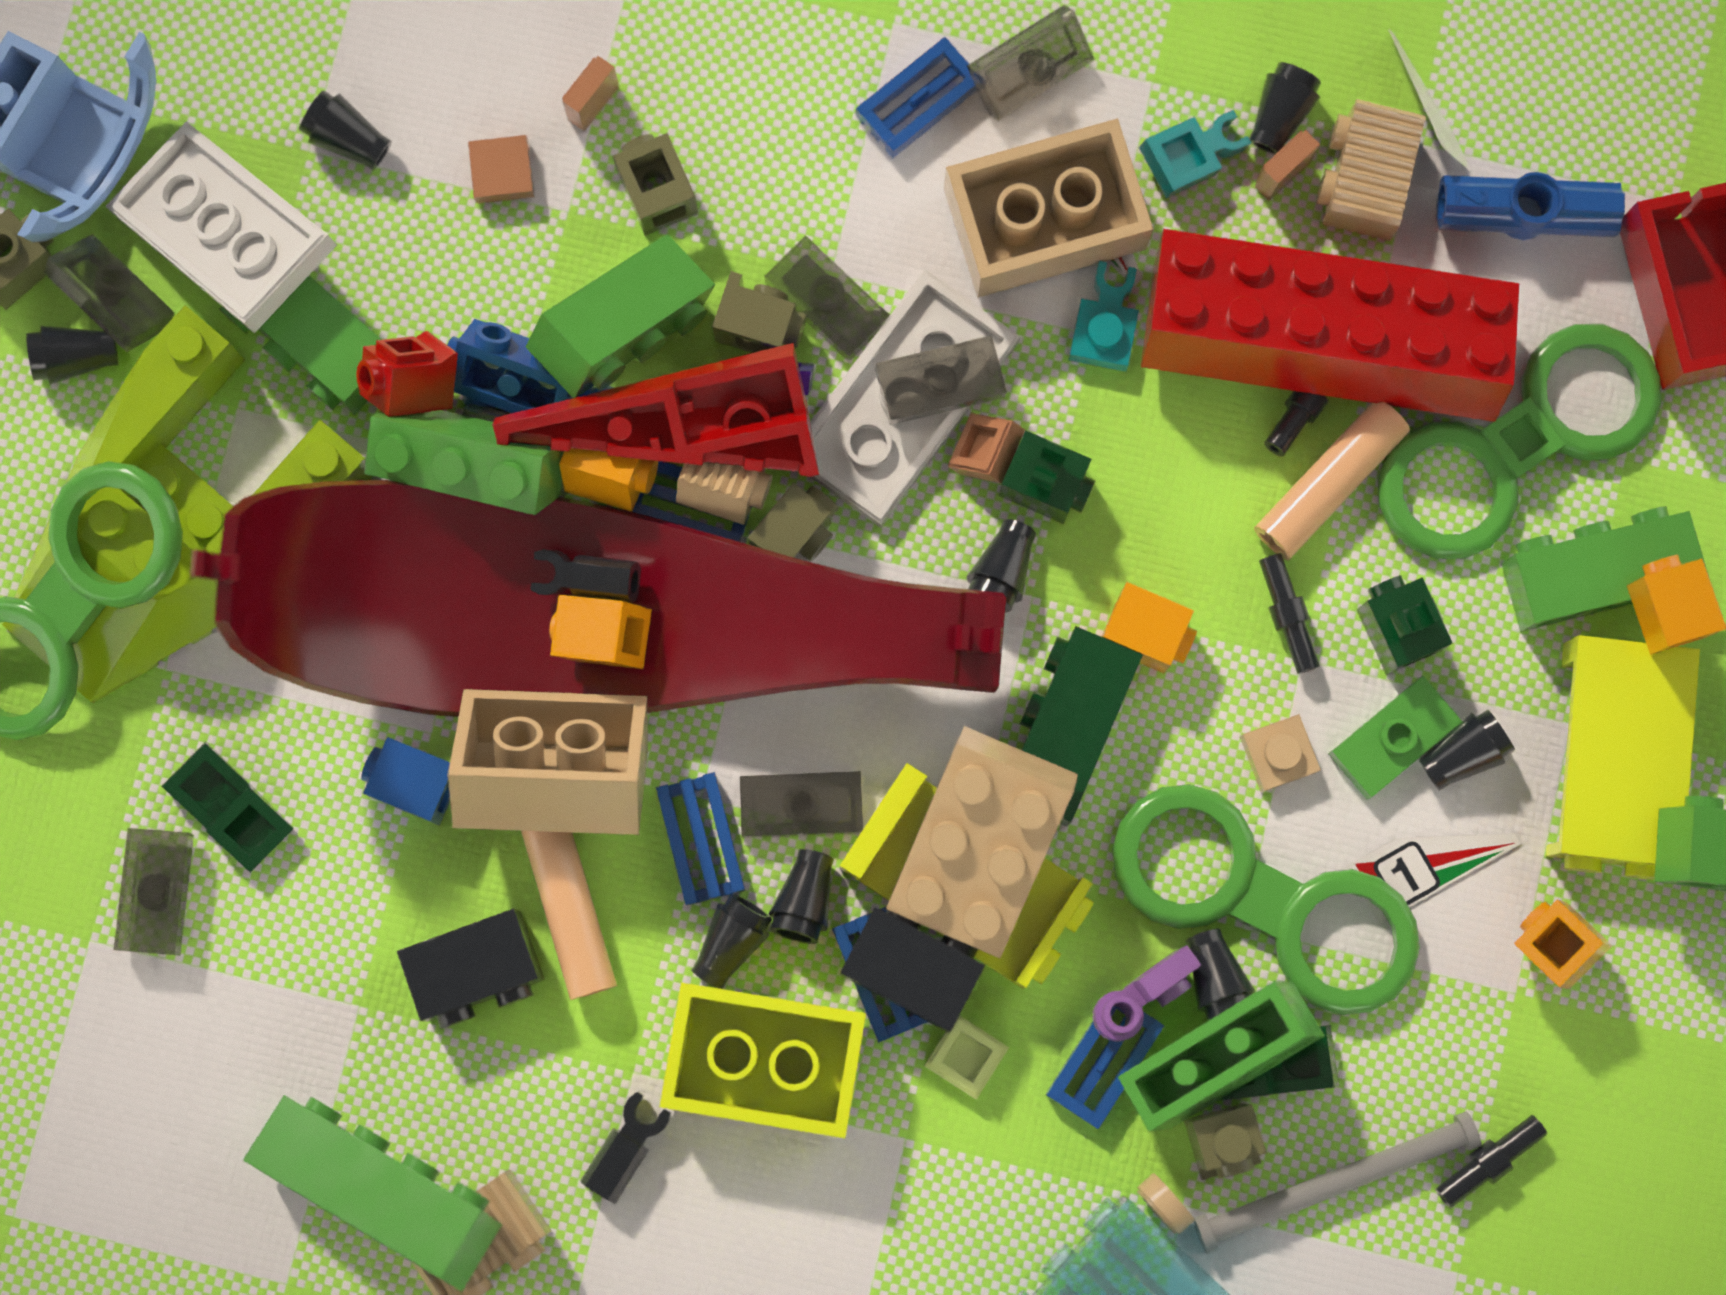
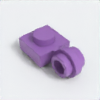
(1161, 982)

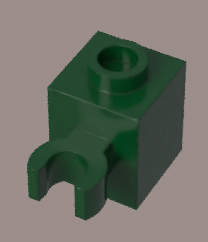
(1047, 478)
(1403, 623)

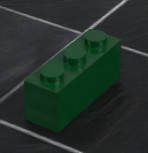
(1079, 705)

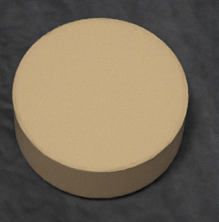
(1165, 1204)

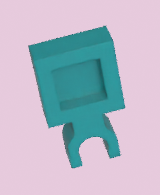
(1188, 155)
(1105, 327)

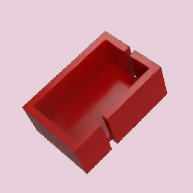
(1681, 281)

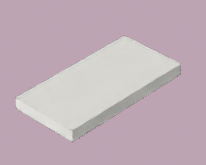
(221, 226)
(855, 446)

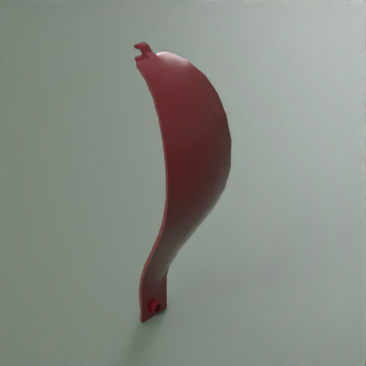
(430, 594)

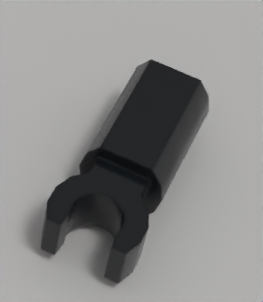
(590, 576)
(622, 1152)

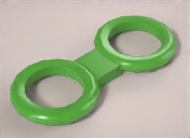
(1520, 440)
(75, 595)
(1266, 899)

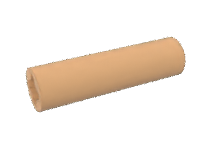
(1332, 479)
(569, 912)

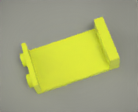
(1624, 751)
(1052, 904)

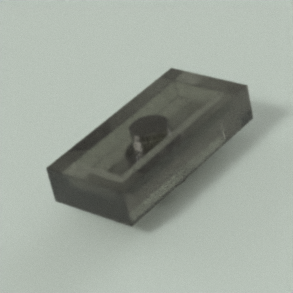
(1031, 62)
(108, 292)
(829, 297)
(940, 380)
(801, 804)
(153, 891)

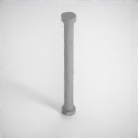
(1337, 1182)

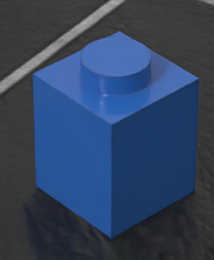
(408, 780)

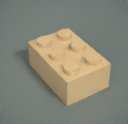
(1047, 207)
(549, 762)
(982, 842)

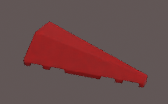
(723, 412)

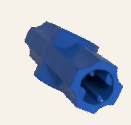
(1565, 206)

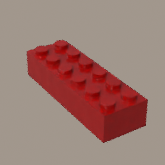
(1331, 325)

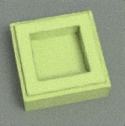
(966, 1057)

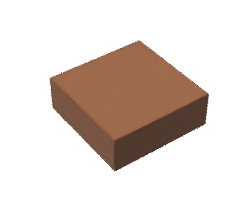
(590, 92)
(1286, 164)
(501, 169)
(986, 448)

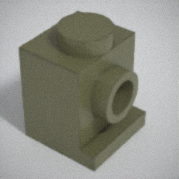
(666, 204)
(24, 263)
(756, 317)
(796, 524)
(1225, 1141)

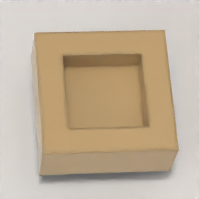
(1280, 753)

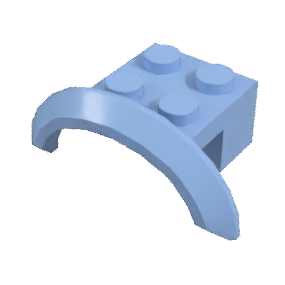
(67, 131)

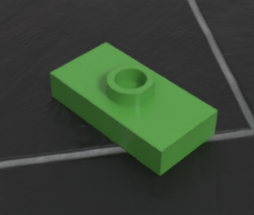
(1395, 737)

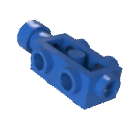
(501, 372)

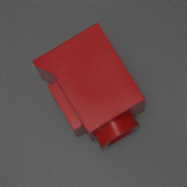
(408, 375)

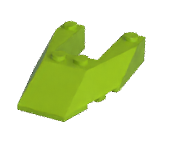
(115, 531)

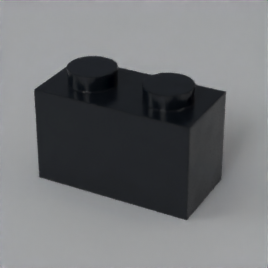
(471, 967)
(913, 968)

